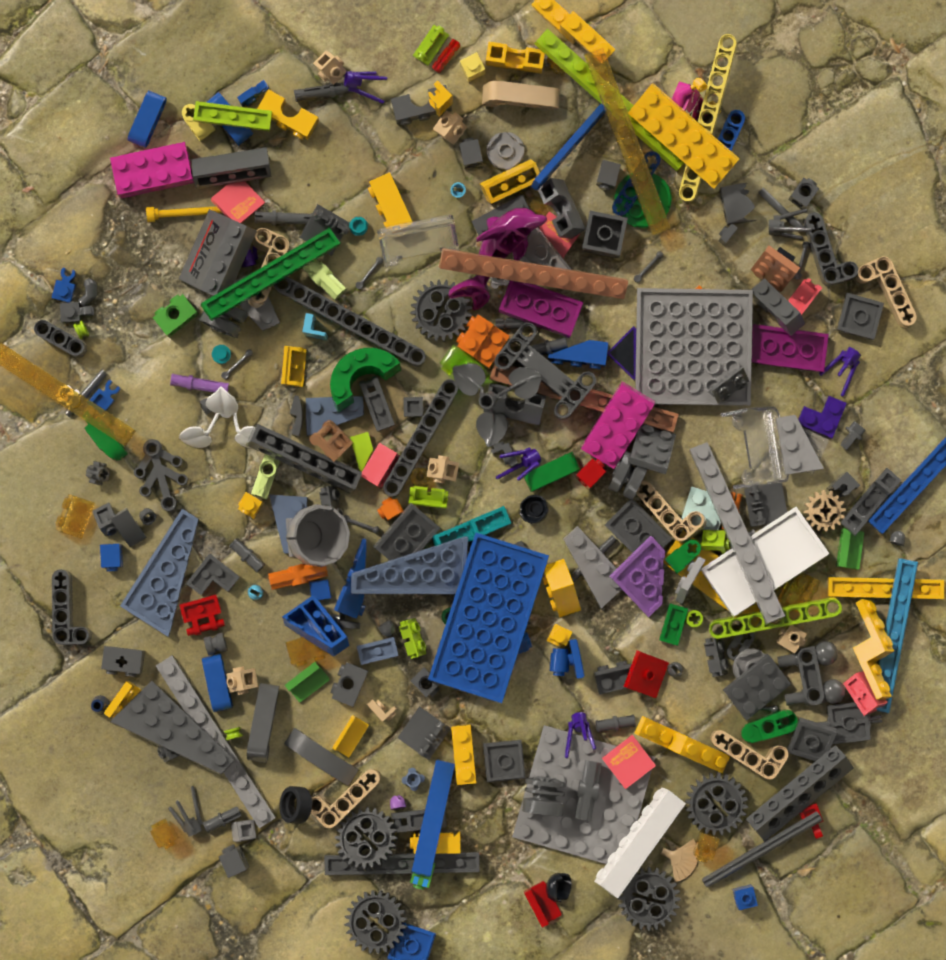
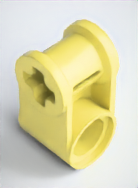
(200, 130)

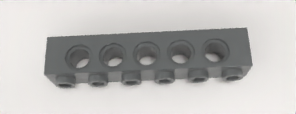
(303, 458)
(800, 793)

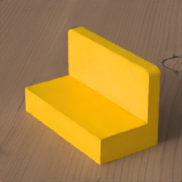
(350, 736)

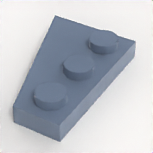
(323, 409)
(284, 508)

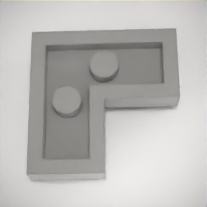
(686, 582)

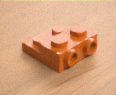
(482, 340)

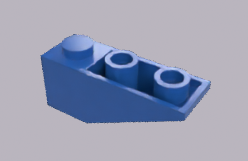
(587, 353)

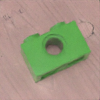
(186, 314)

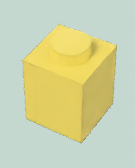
(472, 67)

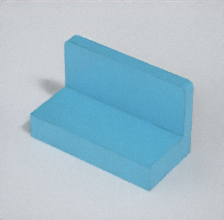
(308, 328)

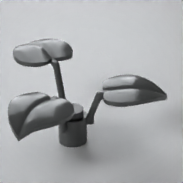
(490, 425)

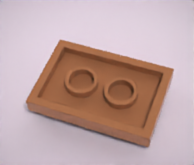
(775, 268)

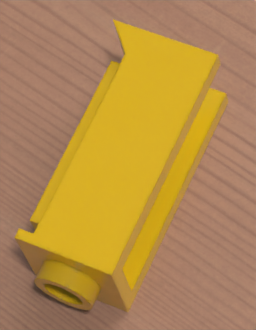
(447, 843)

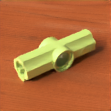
(323, 277)
(264, 481)

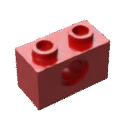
(591, 473)

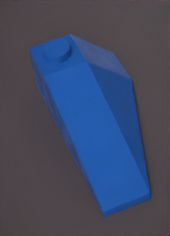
(350, 603)

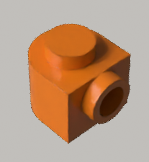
(390, 509)

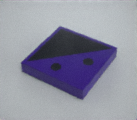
(624, 353)

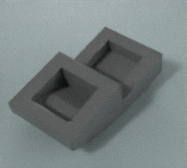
(297, 410)
(128, 527)

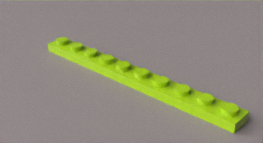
(580, 72)

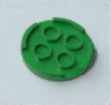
(635, 215)

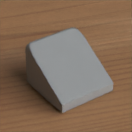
(243, 830)

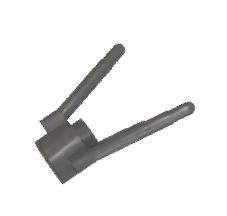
(777, 227)
(190, 825)

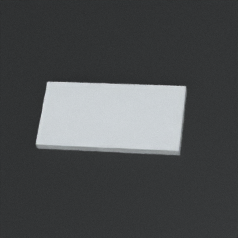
(785, 551)

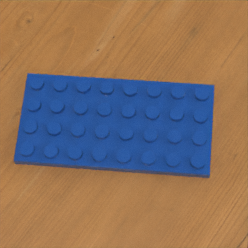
(488, 617)

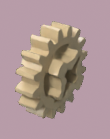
(824, 501)

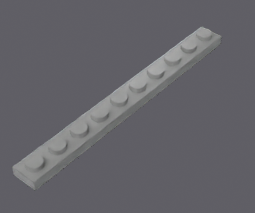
(737, 533)
(200, 715)

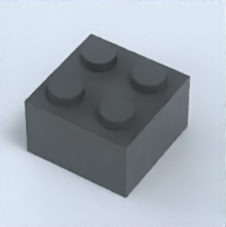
(604, 234)

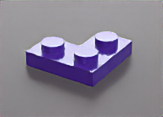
(826, 421)

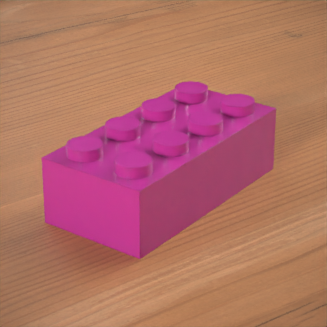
(152, 170)
(618, 424)

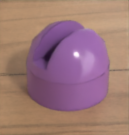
(397, 802)

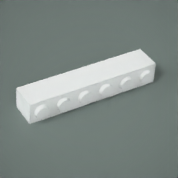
(639, 842)

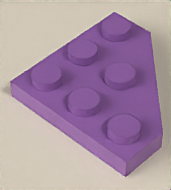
(643, 576)

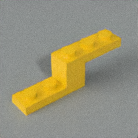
(572, 26)
(874, 649)
(682, 744)

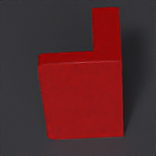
(543, 907)

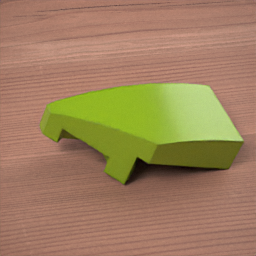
(362, 449)

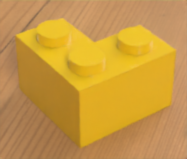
(561, 588)

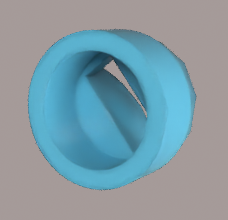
(458, 194)
(257, 588)

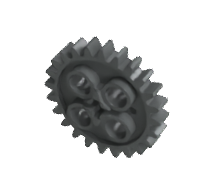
(425, 303)
(729, 793)
(353, 850)
(386, 907)
(643, 915)

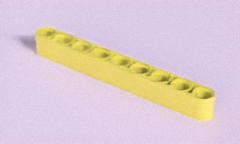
(706, 108)

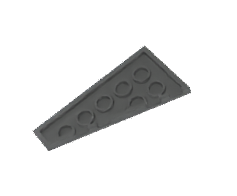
(164, 723)

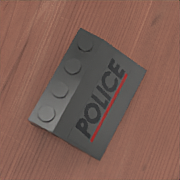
(217, 253)

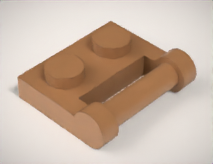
(335, 445)

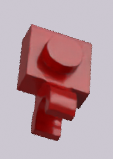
(808, 811)

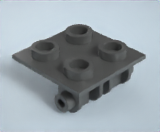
(320, 221)
(736, 381)
(765, 503)
(424, 733)

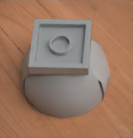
(317, 535)

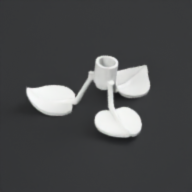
(222, 404)

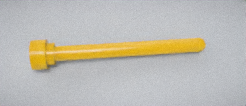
(154, 214)

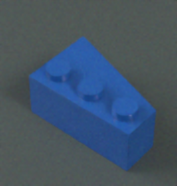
(316, 626)

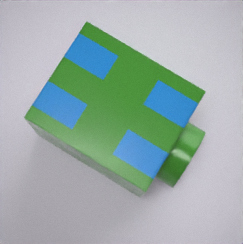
(422, 881)

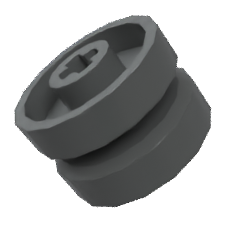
(224, 323)
(627, 474)

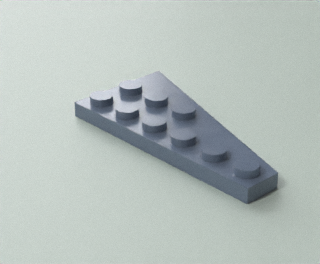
(422, 572)
(160, 582)

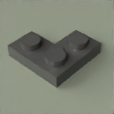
(210, 571)

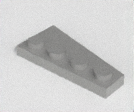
(593, 566)

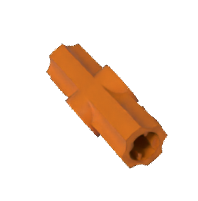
(296, 575)

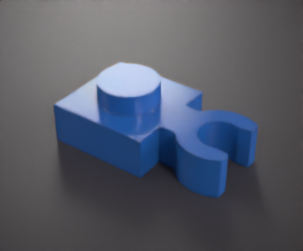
(249, 96)
(64, 289)
(103, 398)

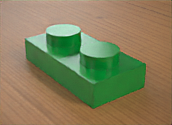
(673, 624)

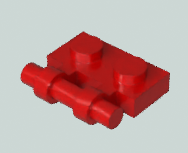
(201, 609)

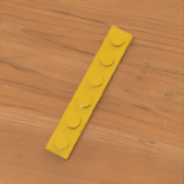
(882, 588)

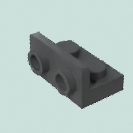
(611, 678)

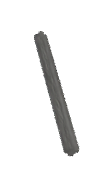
(762, 849)

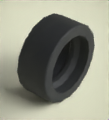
(287, 802)

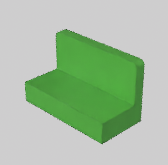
(850, 549)
(307, 682)

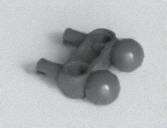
(824, 654)

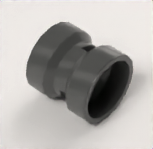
(215, 644)

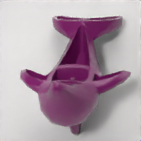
(503, 236)

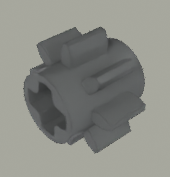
(97, 473)

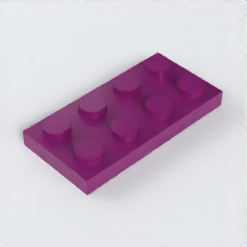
(541, 307)
(777, 348)

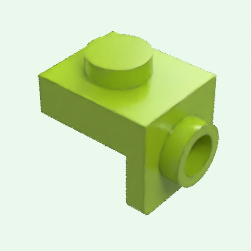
(715, 541)

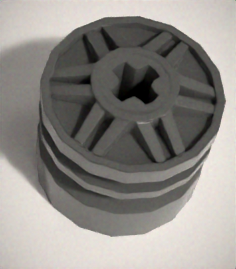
(544, 796)

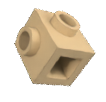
(330, 67)
(450, 127)
(442, 469)
(796, 642)
(241, 680)

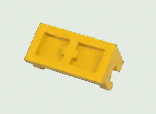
(442, 99)
(293, 366)

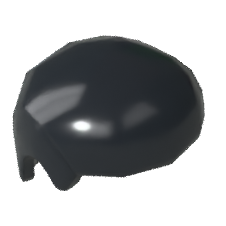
(534, 509)
(558, 887)

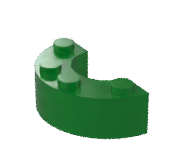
(357, 364)

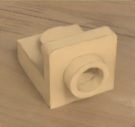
(378, 708)

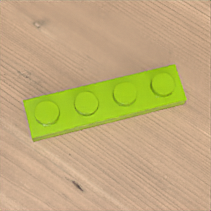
(232, 116)

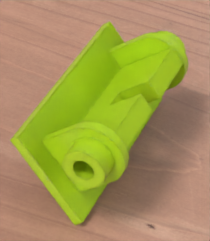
(431, 44)
(436, 498)
(416, 646)

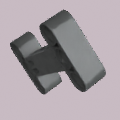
(551, 375)

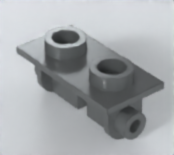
(330, 496)
(719, 664)

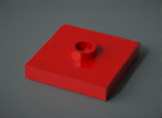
(646, 674)

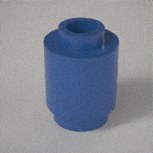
(559, 662)

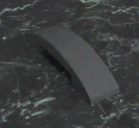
(870, 501)
(321, 757)

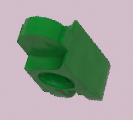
(106, 444)
(754, 731)

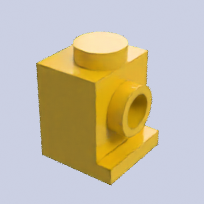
(250, 505)
(559, 636)

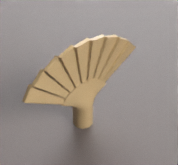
(682, 860)

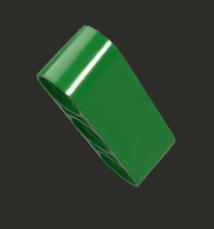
(552, 471)

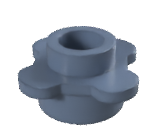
(413, 774)

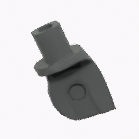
(855, 431)
(343, 623)

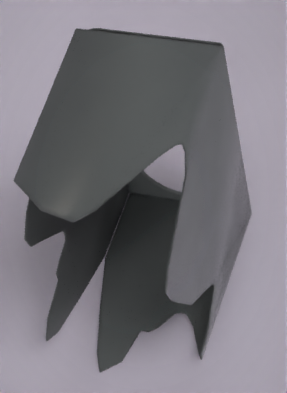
(736, 204)

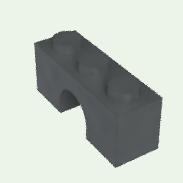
(406, 111)
(568, 221)
(772, 301)
(527, 410)

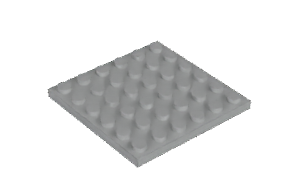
(691, 343)
(612, 812)

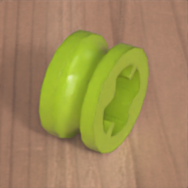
(81, 330)
(690, 623)
(233, 733)

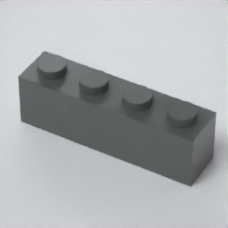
(231, 168)

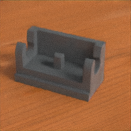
(845, 483)

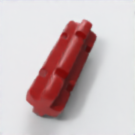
(446, 56)

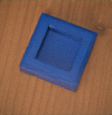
(320, 589)

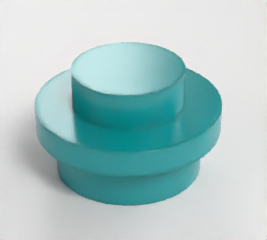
(358, 226)
(221, 354)

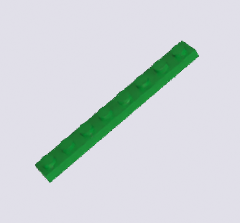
(270, 274)

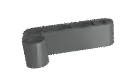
(826, 248)
(67, 607)
(262, 723)

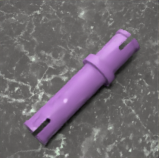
(191, 382)

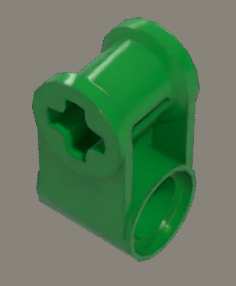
(681, 558)

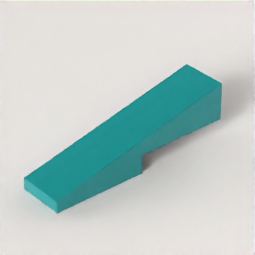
(483, 525)

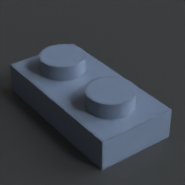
(377, 650)

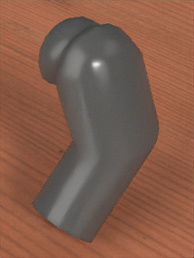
(90, 292)

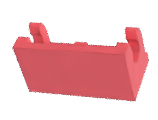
(804, 295)
(380, 465)
(862, 693)

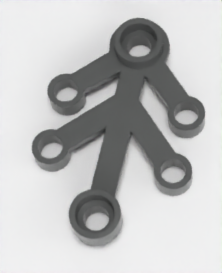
(159, 472)

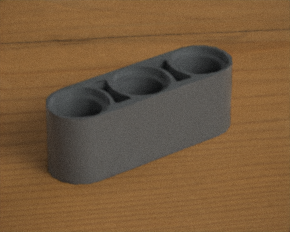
(53, 332)

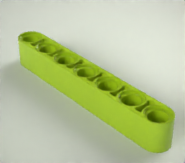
(804, 616)

